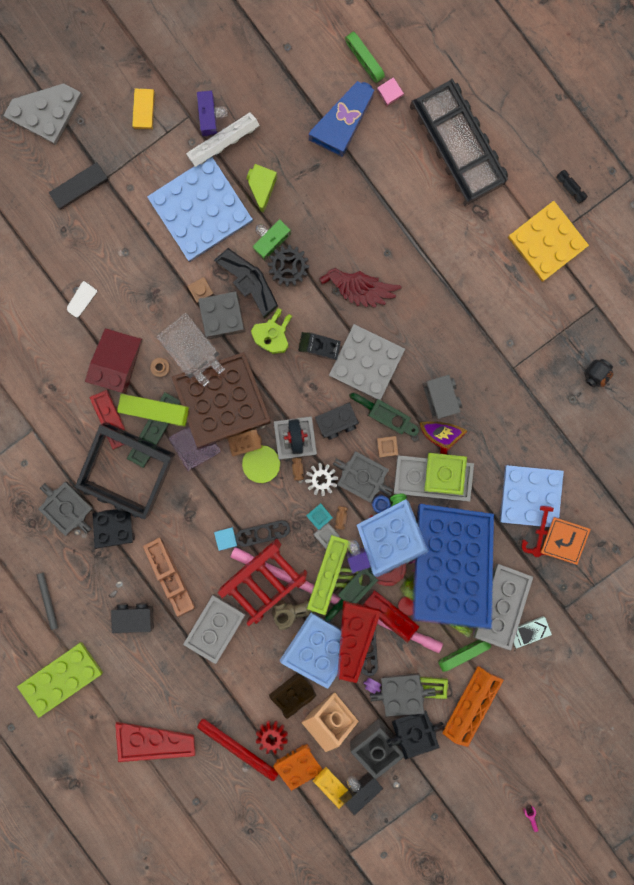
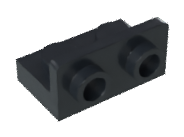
(336, 421)

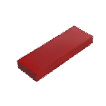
(107, 413)
(392, 616)

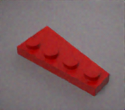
(356, 635)

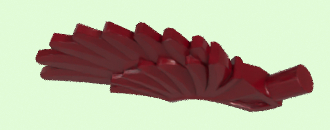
(360, 287)

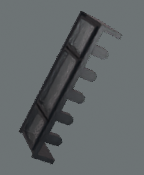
(460, 141)

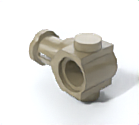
(291, 612)

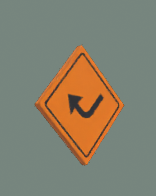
(565, 540)

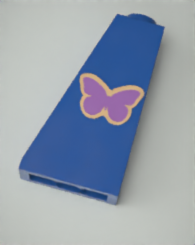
(341, 122)

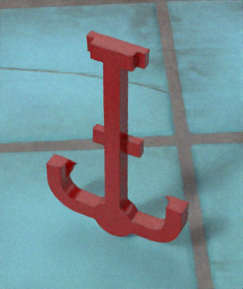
(536, 551)

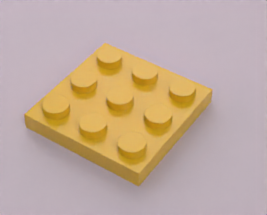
(548, 241)

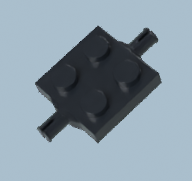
(415, 735)

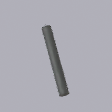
(47, 601)

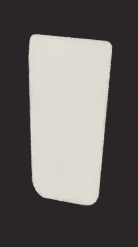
(81, 299)

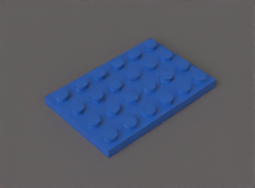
(457, 572)

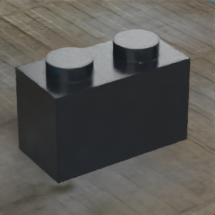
(132, 618)

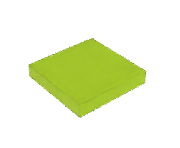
(445, 473)

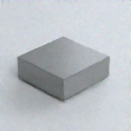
(323, 535)

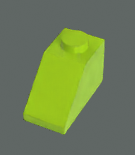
(261, 184)

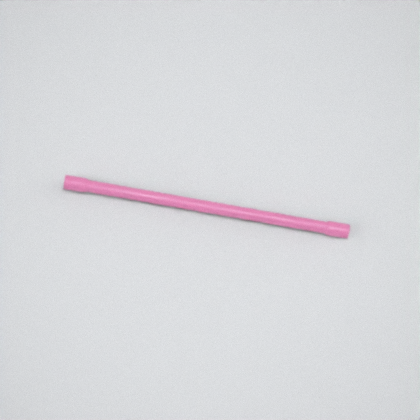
(245, 558)

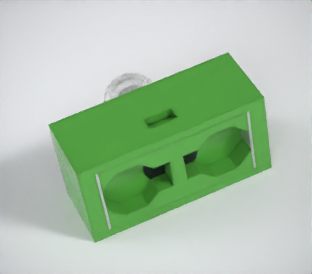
(270, 238)

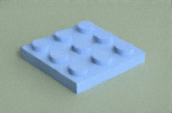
(526, 491)
(391, 538)
(315, 651)

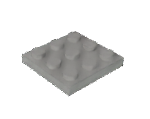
(366, 362)

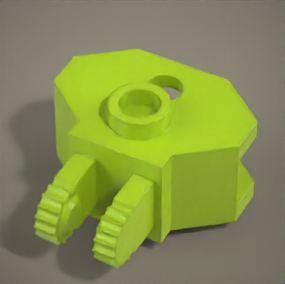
(273, 332)

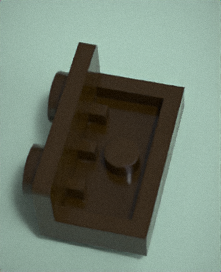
(293, 695)

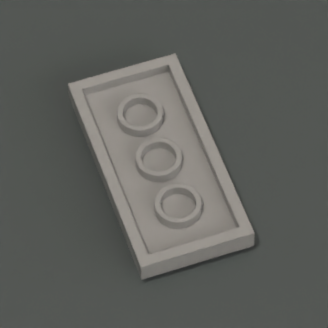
(411, 476)
(508, 602)

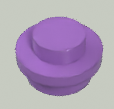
(372, 686)

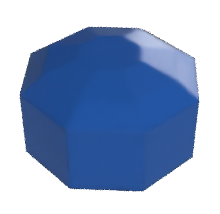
(380, 503)

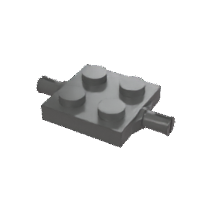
(362, 477)
(65, 508)
(402, 695)

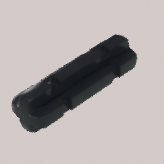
(571, 186)

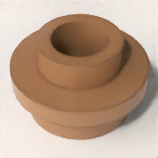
(166, 367)

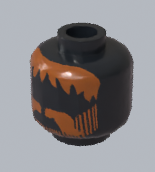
(598, 373)

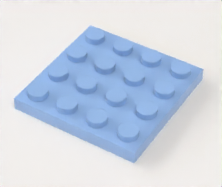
(200, 209)

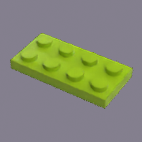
(60, 679)

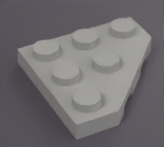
(44, 111)

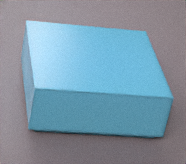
(225, 538)

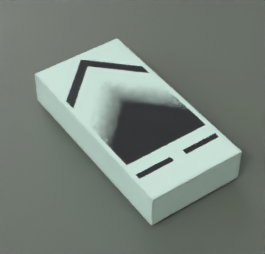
(531, 632)

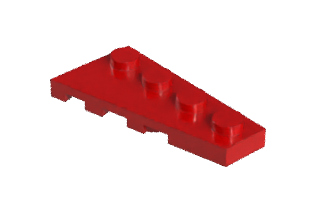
(149, 743)

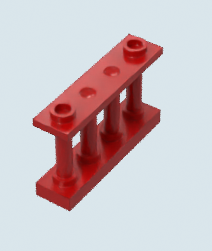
(258, 564)

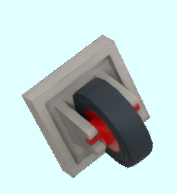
(295, 438)

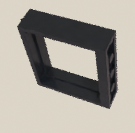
(137, 443)

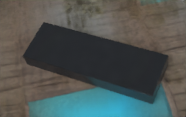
(78, 186)

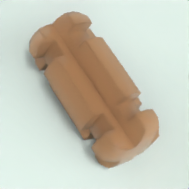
(297, 468)
(341, 517)

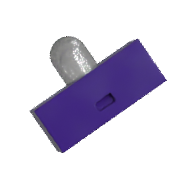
(209, 113)
(357, 557)

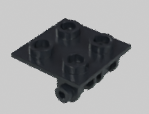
(112, 528)

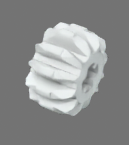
(324, 485)

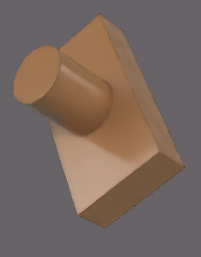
(245, 442)

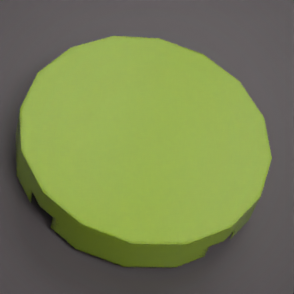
(261, 464)

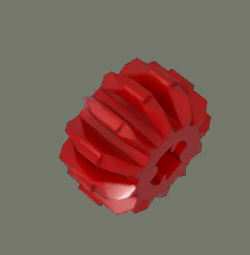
(267, 742)

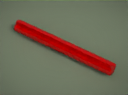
(237, 749)

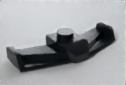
(249, 280)

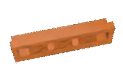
(470, 706)

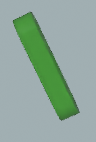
(364, 57)
(463, 655)

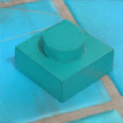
(319, 516)

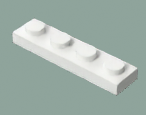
(222, 139)

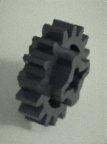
(295, 259)

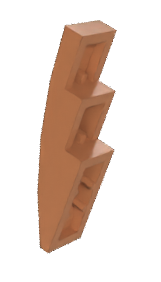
(169, 577)

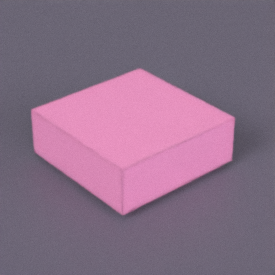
(390, 91)

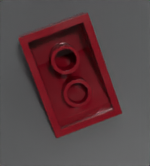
(114, 361)

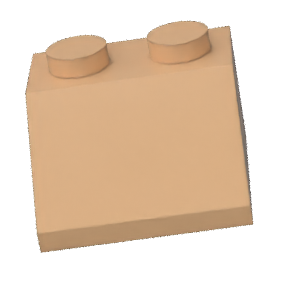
(330, 722)

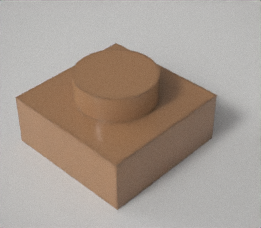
(200, 289)
(387, 446)

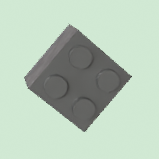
(221, 315)
(442, 397)
(373, 751)

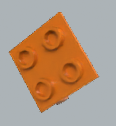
(298, 767)

